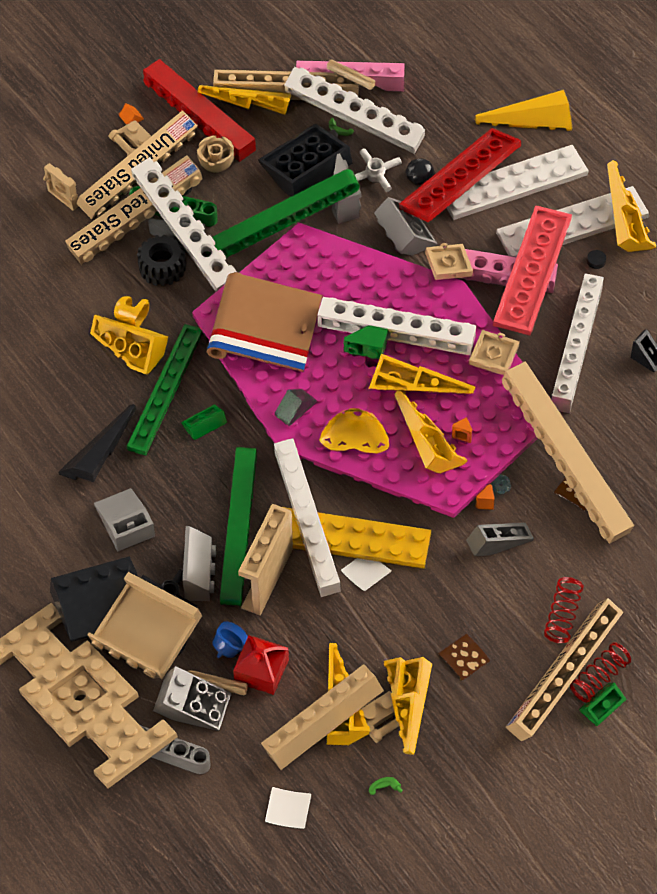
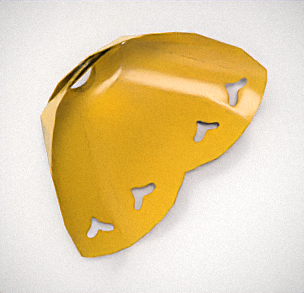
(355, 432)

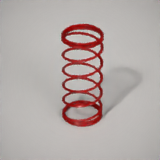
(558, 628)
(613, 655)

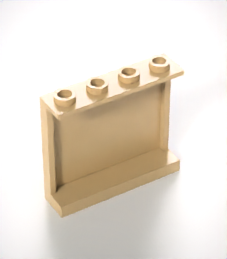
(267, 557)
(146, 627)

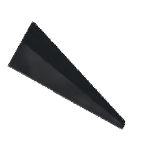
(92, 457)

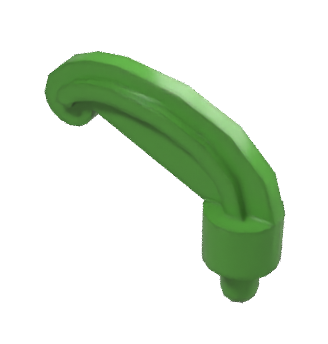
(340, 131)
(385, 782)

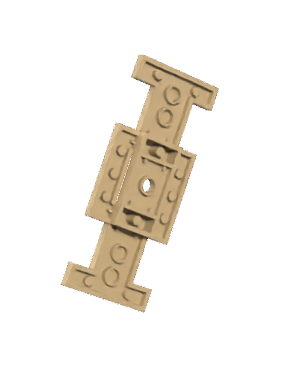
(101, 714)

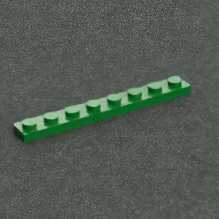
(164, 390)

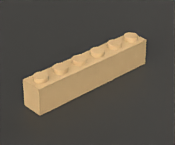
(322, 716)

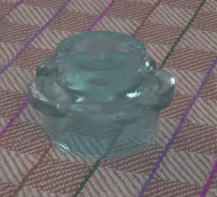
(501, 480)

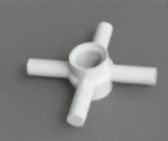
(376, 169)

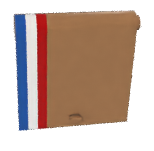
(264, 322)

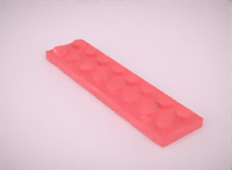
(532, 270)

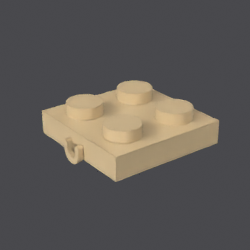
(61, 186)
(449, 261)
(494, 352)

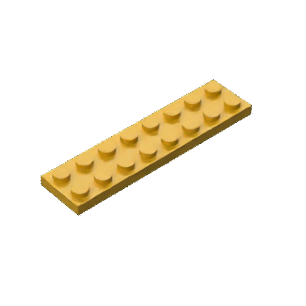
(371, 540)

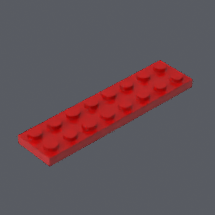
(459, 175)

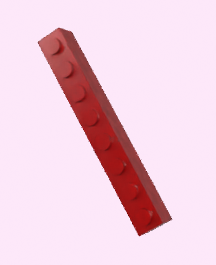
(200, 109)

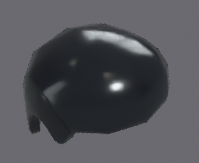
(419, 171)

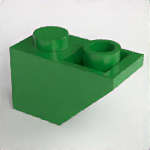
(367, 342)

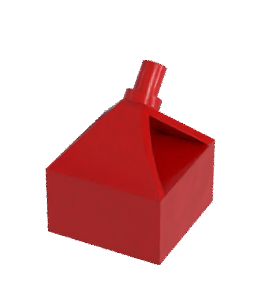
(261, 664)

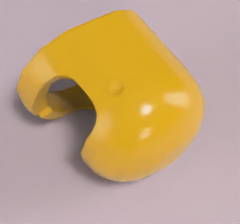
(128, 314)

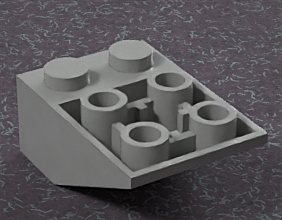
(349, 207)
(125, 519)
(191, 700)

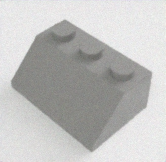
(403, 229)
(198, 565)

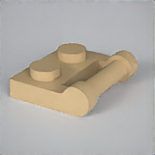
(133, 133)
(377, 713)

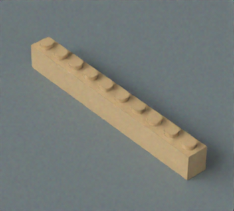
(567, 452)

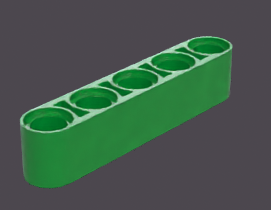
(202, 210)

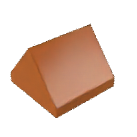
(129, 114)
(462, 430)
(485, 498)

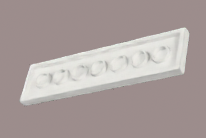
(520, 181)
(587, 220)

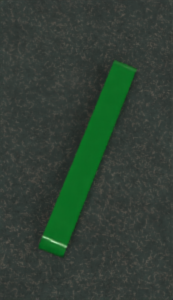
(286, 213)
(238, 525)

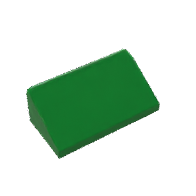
(204, 422)
(603, 703)

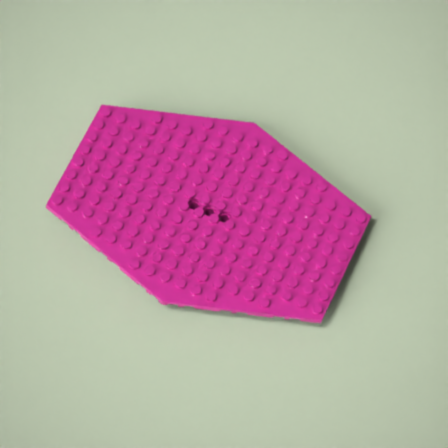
(341, 381)

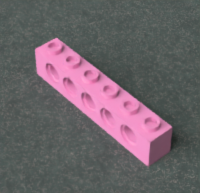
(496, 268)

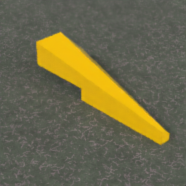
(244, 98)
(544, 111)
(627, 216)
(398, 375)
(429, 439)
(409, 688)
(355, 726)

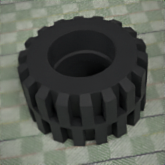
(166, 271)

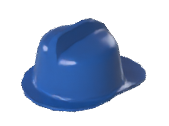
(229, 639)

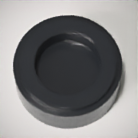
(596, 259)

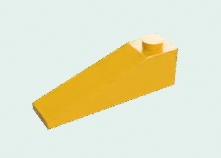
(133, 344)

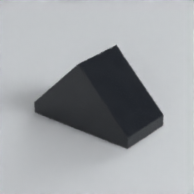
(645, 351)

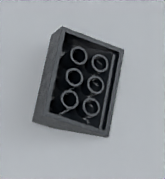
(305, 159)
(88, 595)

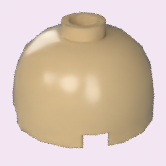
(215, 154)

